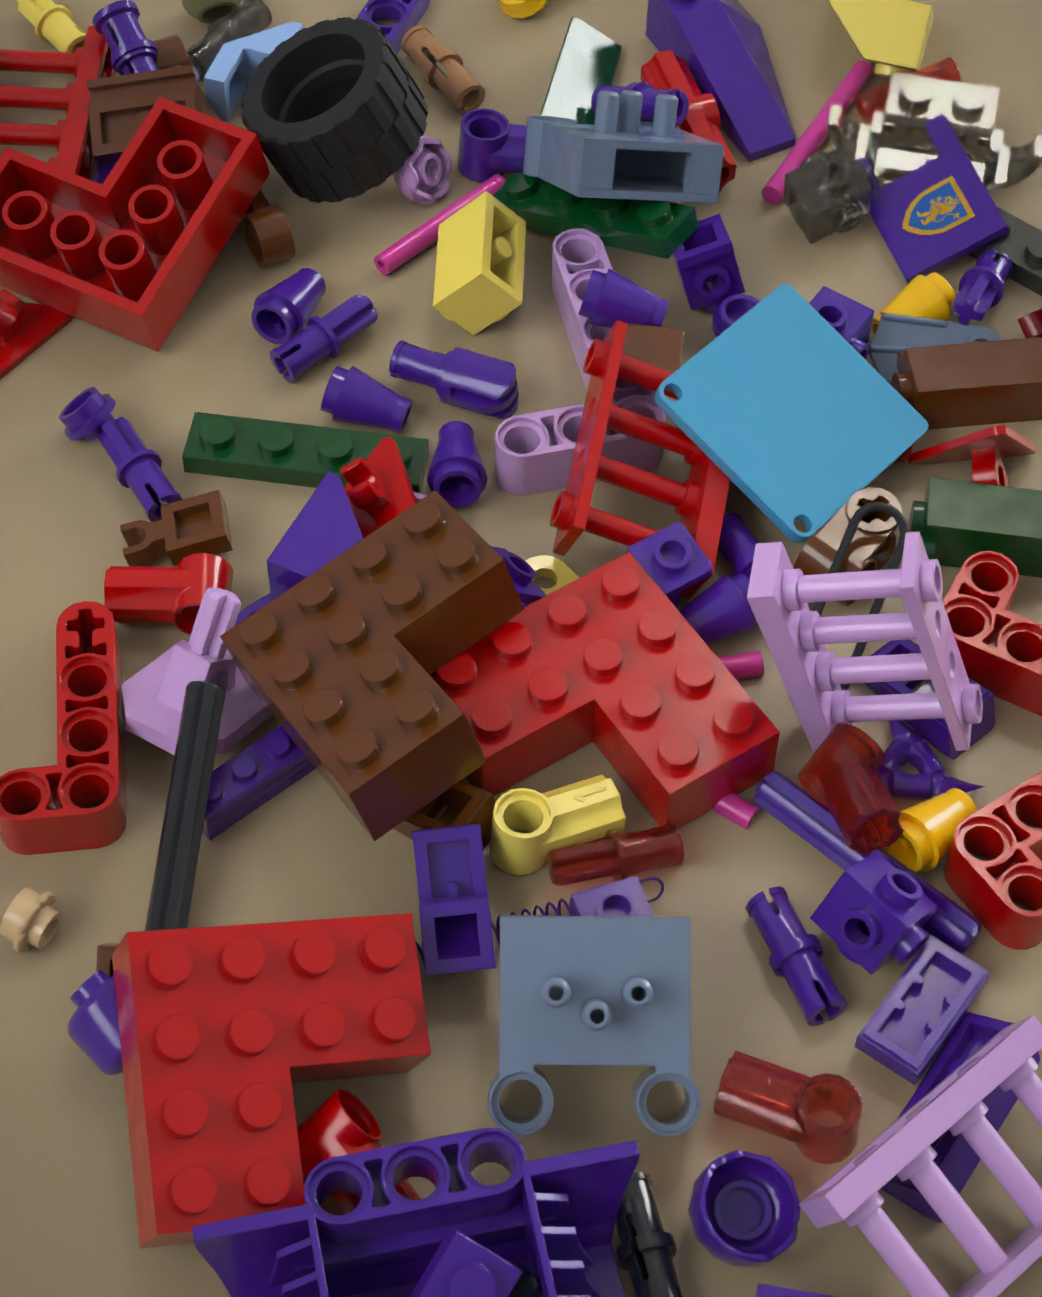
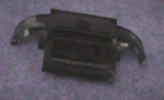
(900, 142)

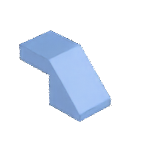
(236, 64)

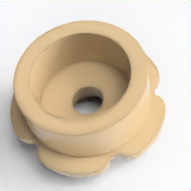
(30, 920)

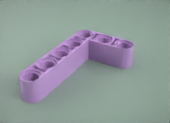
(538, 447)

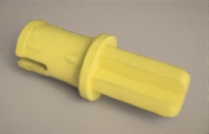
(53, 24)

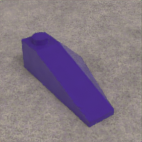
(731, 63)

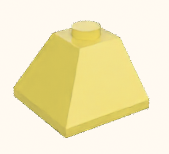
(887, 31)

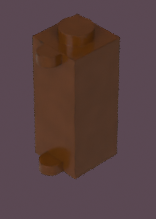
(973, 382)

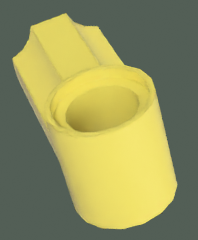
(554, 821)

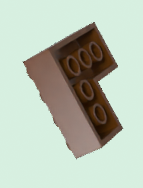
(354, 653)

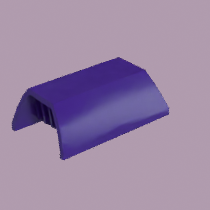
(547, 1215)

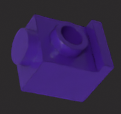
(708, 265)

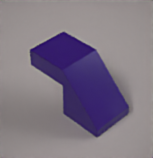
(453, 899)

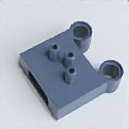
(624, 155)
(595, 997)

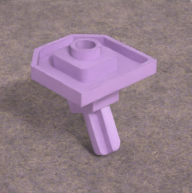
(156, 694)

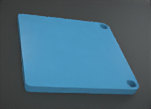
(790, 412)

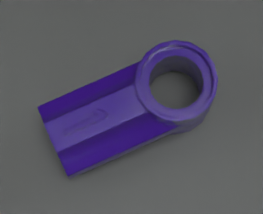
(489, 145)

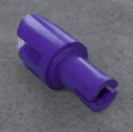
(460, 378)

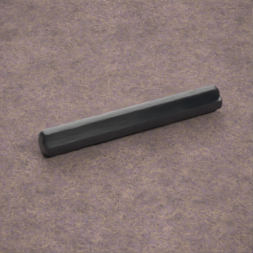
(186, 807)

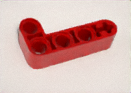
(994, 643)
(83, 723)
(1012, 867)

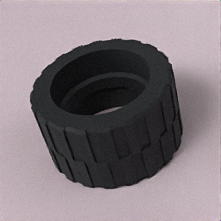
(335, 110)

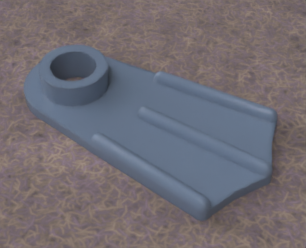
(902, 331)

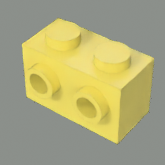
(480, 264)

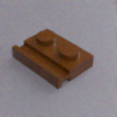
(124, 102)

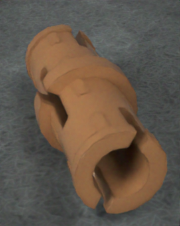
(459, 85)

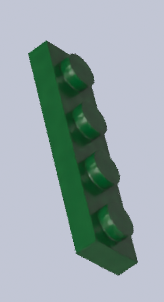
(625, 224)
(287, 450)

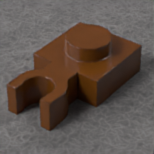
(185, 529)

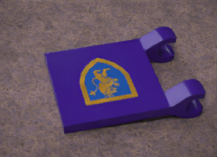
(936, 208)

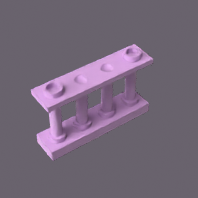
(814, 675)
(907, 1152)

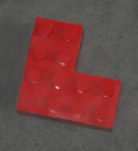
(142, 239)
(616, 670)
(223, 1029)

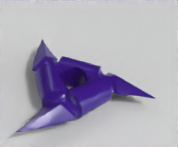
(931, 777)

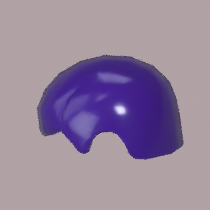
(744, 1209)

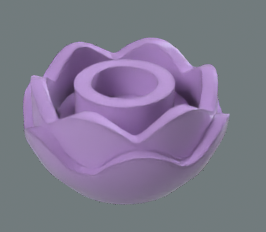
(425, 172)

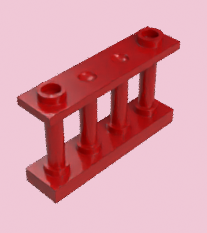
(70, 135)
(698, 500)

